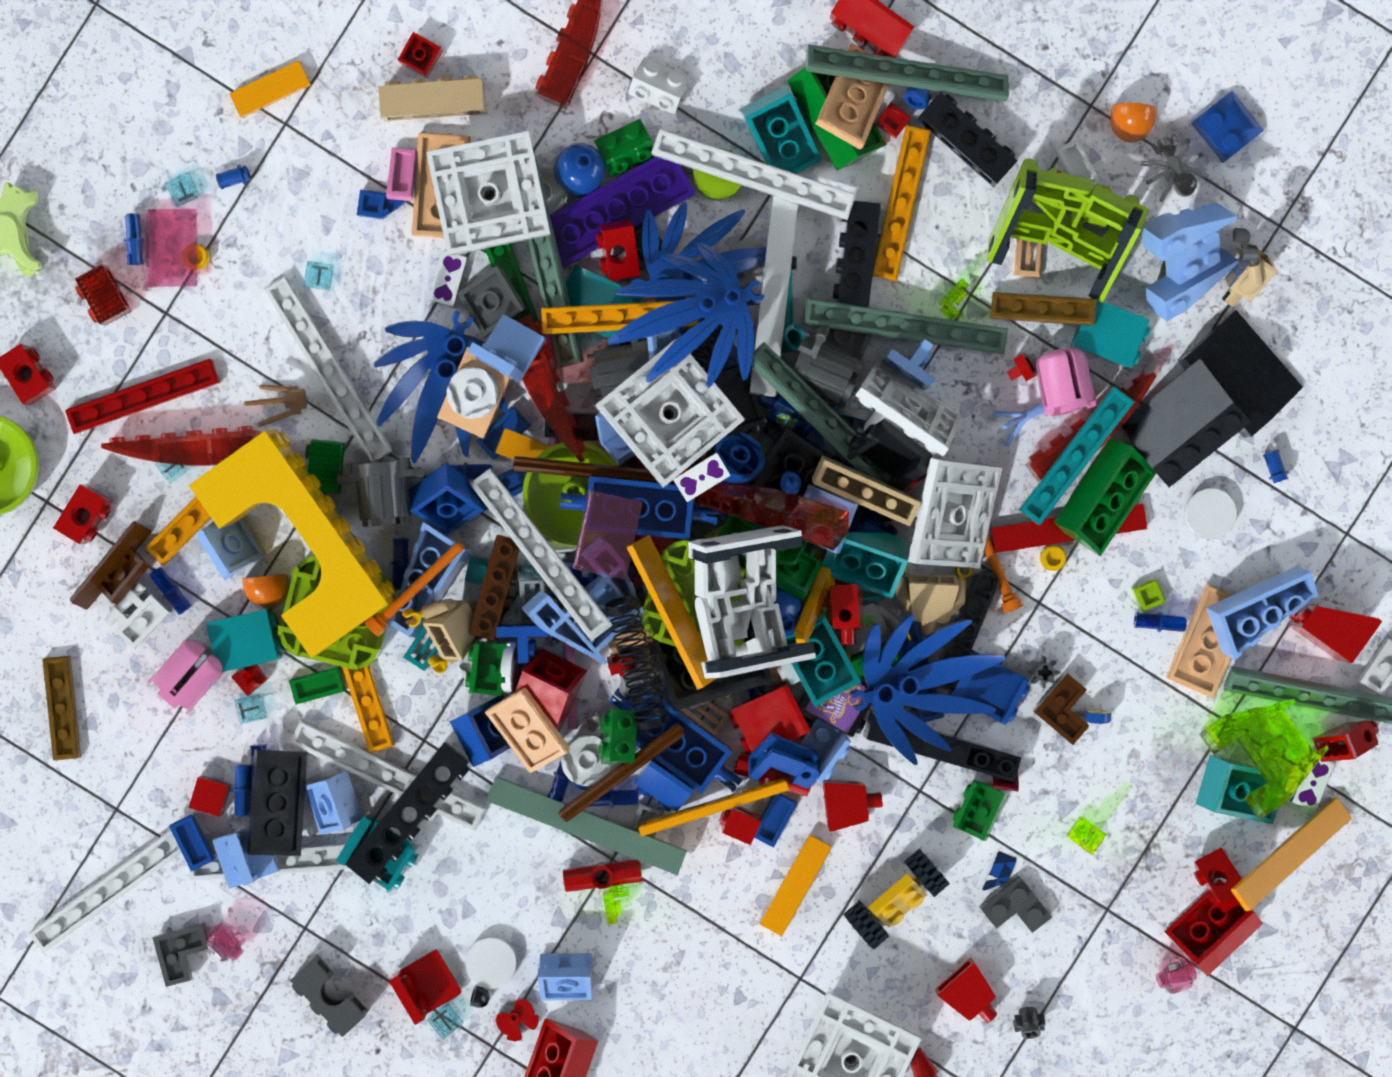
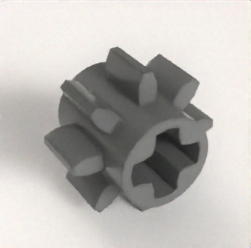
(1047, 677)
(1029, 1022)

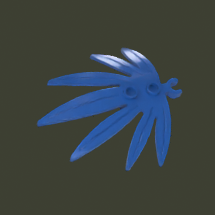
(659, 269)
(715, 304)
(443, 357)
(897, 686)

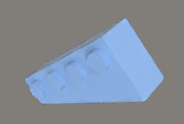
(427, 550)
(1256, 610)

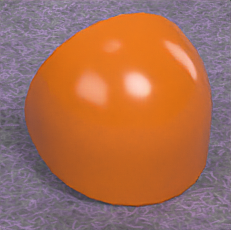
(1132, 121)
(266, 591)

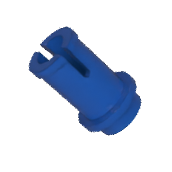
(232, 177)
(1275, 466)

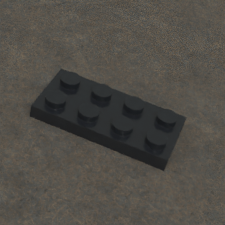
(277, 803)

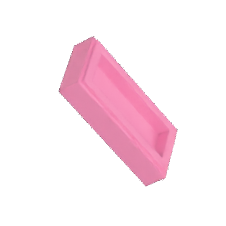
(402, 174)

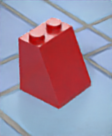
(1335, 631)
(552, 684)
(767, 713)

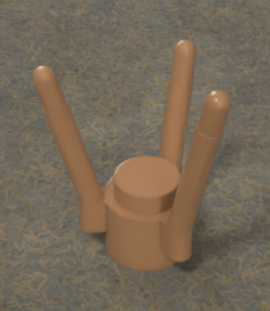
(294, 399)

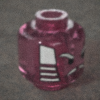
(225, 942)
(1176, 975)

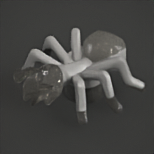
(1177, 171)

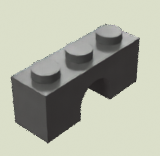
(340, 1014)

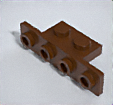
(116, 570)
(496, 587)

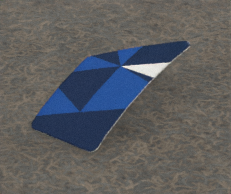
(1000, 871)

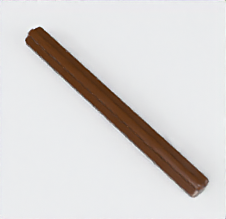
(578, 469)
(621, 772)

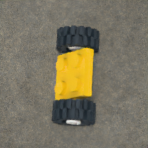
(897, 900)

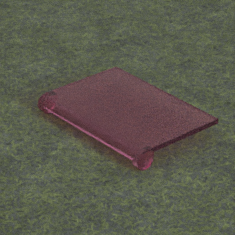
(171, 248)
(606, 533)

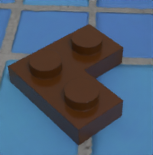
(1057, 712)

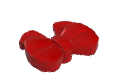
(522, 1012)

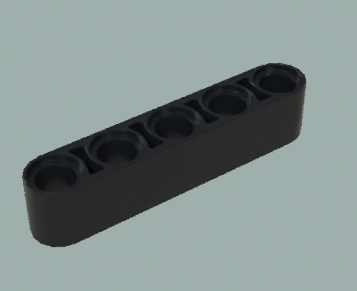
(985, 597)

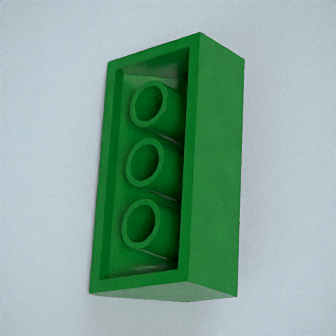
(811, 92)
(1105, 496)

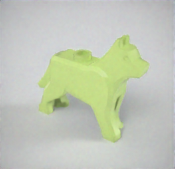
(14, 239)

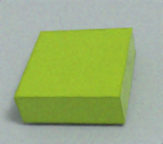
(1148, 595)

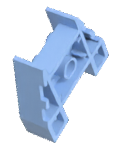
(1191, 254)
(561, 624)

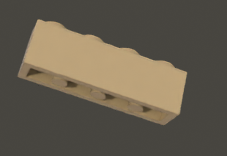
(432, 99)
(866, 490)

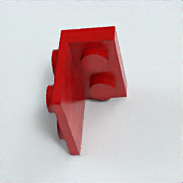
(425, 985)

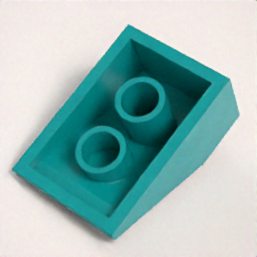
(781, 131)
(591, 289)
(870, 561)
(830, 670)
(1226, 787)

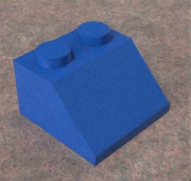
(445, 499)
(479, 735)
(663, 785)

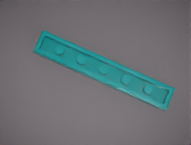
(1076, 455)

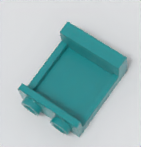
(1114, 335)
(245, 639)
(393, 877)

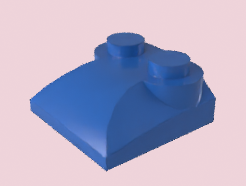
(1227, 126)

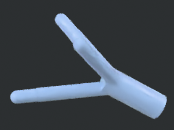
(1022, 418)

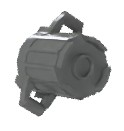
(617, 365)
(826, 368)
(383, 490)

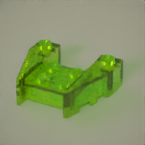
(1272, 746)

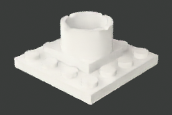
(473, 170)
(908, 408)
(697, 421)
(953, 513)
(846, 1030)

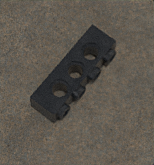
(952, 137)
(868, 215)

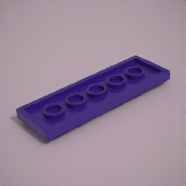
(651, 186)

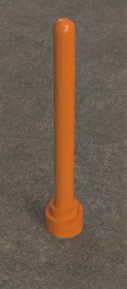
(1009, 599)
(378, 623)

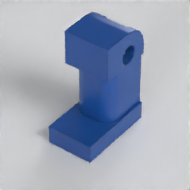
(785, 757)

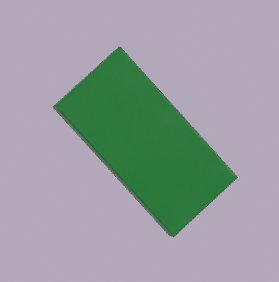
(317, 685)

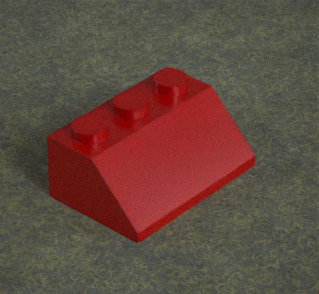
(872, 25)
(1210, 934)
(561, 1051)

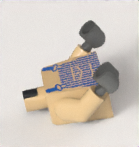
(1251, 272)

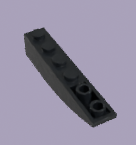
(962, 753)

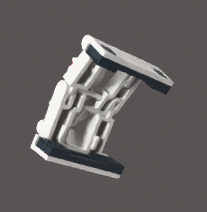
(729, 620)

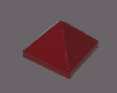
(1005, 785)

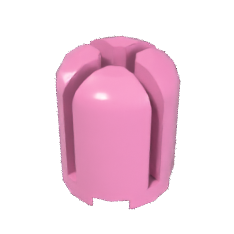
(1065, 381)
(176, 668)

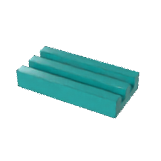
(415, 661)

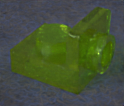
(955, 295)
(1086, 835)
(612, 907)

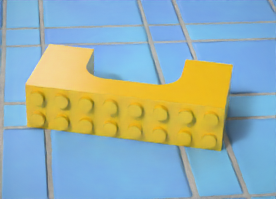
(274, 474)

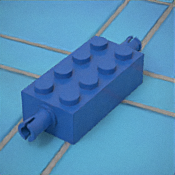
(662, 510)
(695, 756)

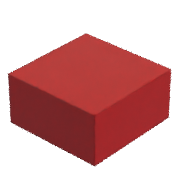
(420, 55)
(210, 796)

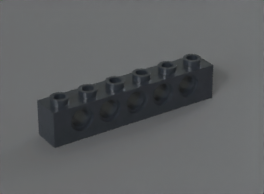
(361, 861)

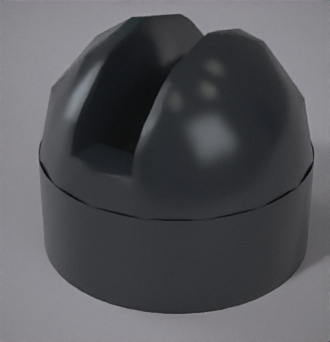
(479, 997)

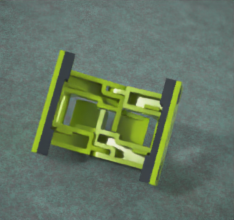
(1056, 193)

